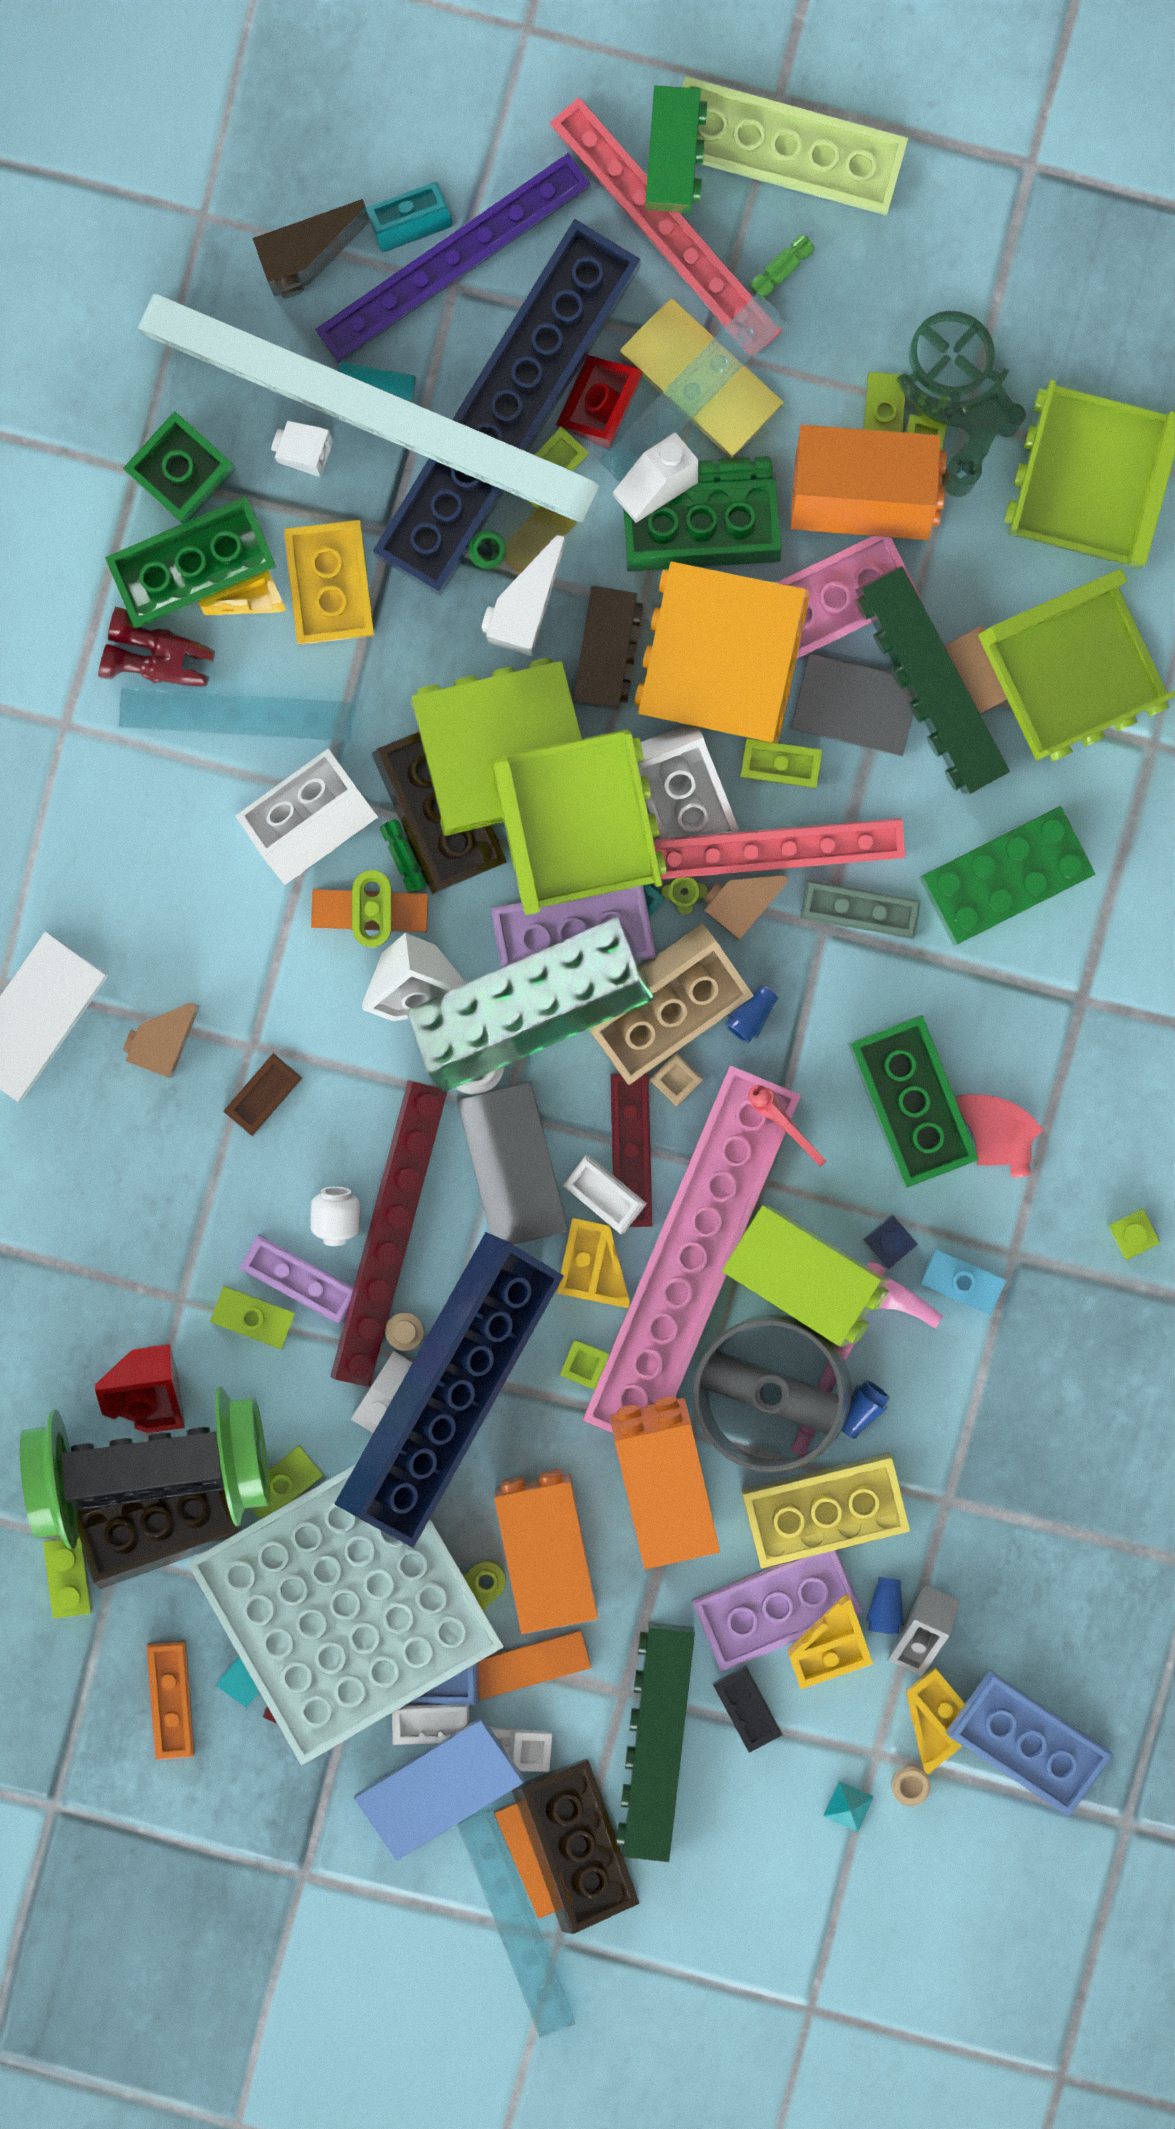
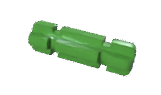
(782, 266)

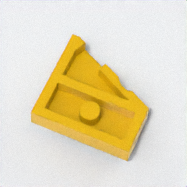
(251, 596)
(932, 1710)

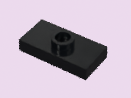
(747, 1709)

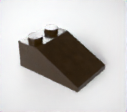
(305, 248)

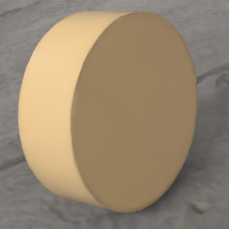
(910, 1785)

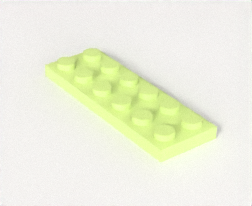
(799, 148)

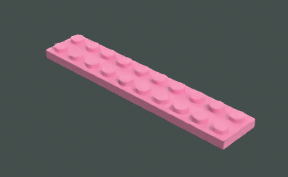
(692, 1250)

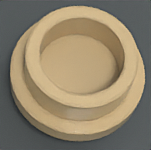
(404, 1331)

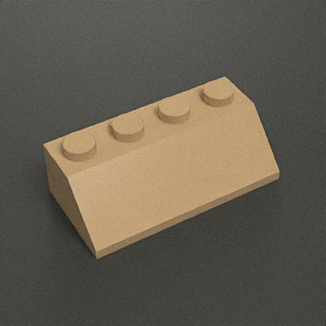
(691, 991)

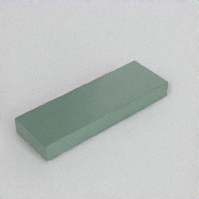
(860, 909)

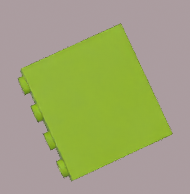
(1093, 476)
(1075, 667)
(484, 721)
(578, 819)

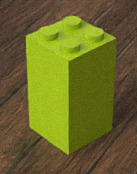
(807, 1276)

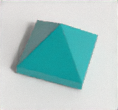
(848, 1806)

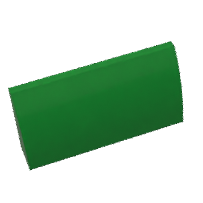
(708, 527)
(191, 562)

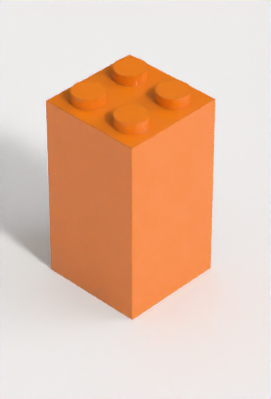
(867, 482)
(664, 1482)
(545, 1551)

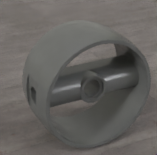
(746, 1381)

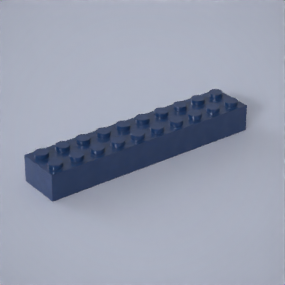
(511, 401)

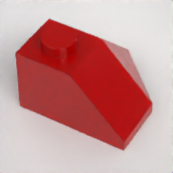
(143, 1390)

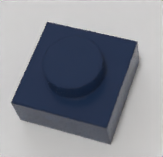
(890, 1241)

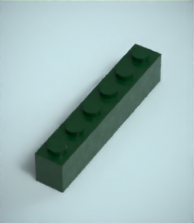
(931, 680)
(658, 1741)

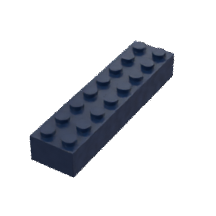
(449, 1389)

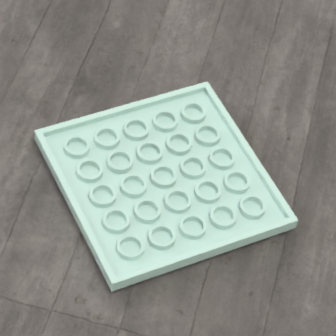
(340, 1616)

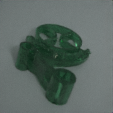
(980, 416)

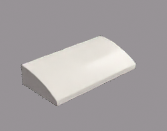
(41, 1011)

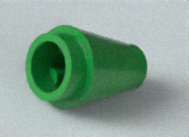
(496, 545)

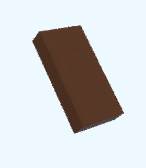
(263, 1094)

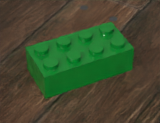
(1007, 875)
(913, 1101)

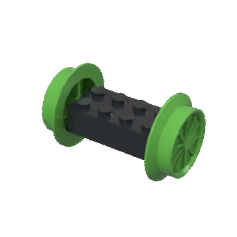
(126, 1472)

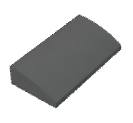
(512, 1164)

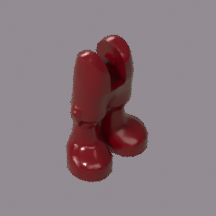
(166, 657)

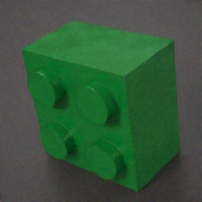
(179, 468)

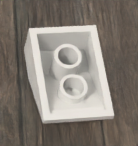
(522, 606)
(684, 785)

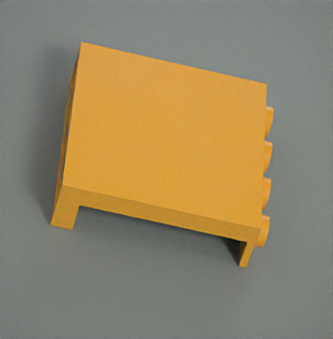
(722, 652)

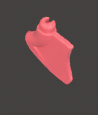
(769, 1106)
(1000, 1131)

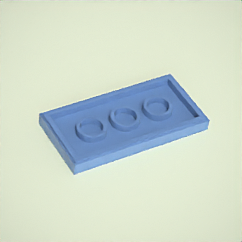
(1029, 1743)
(439, 1788)

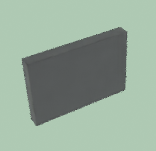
(853, 705)

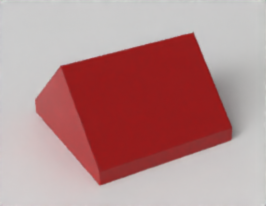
(600, 400)

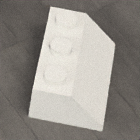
(306, 816)

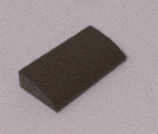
(410, 787)
(151, 1534)
(573, 1828)

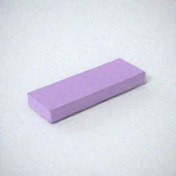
(298, 1279)

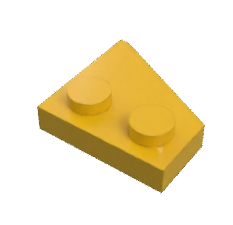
(592, 1265)
(830, 1646)

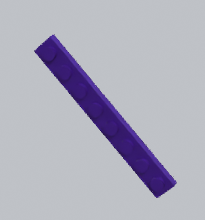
(453, 257)

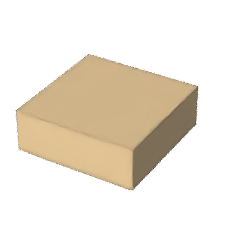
(676, 1079)

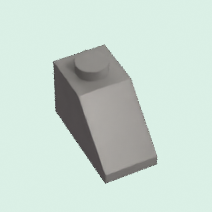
(924, 1630)

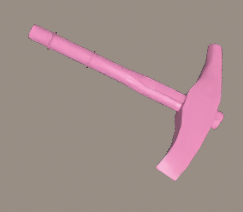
(898, 1298)

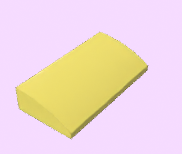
(666, 349)
(825, 1510)

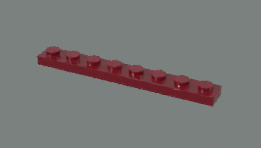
(388, 1233)

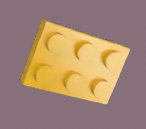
(329, 582)

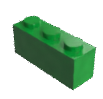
(675, 149)

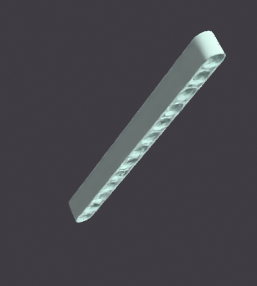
(368, 408)

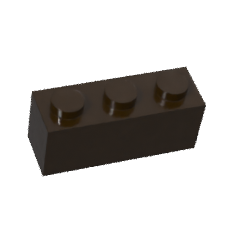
(607, 648)

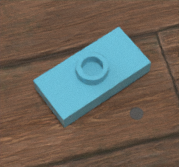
(963, 1281)

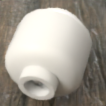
(335, 1215)

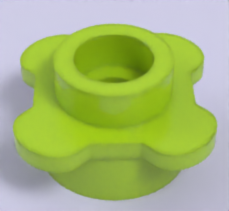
(684, 902)

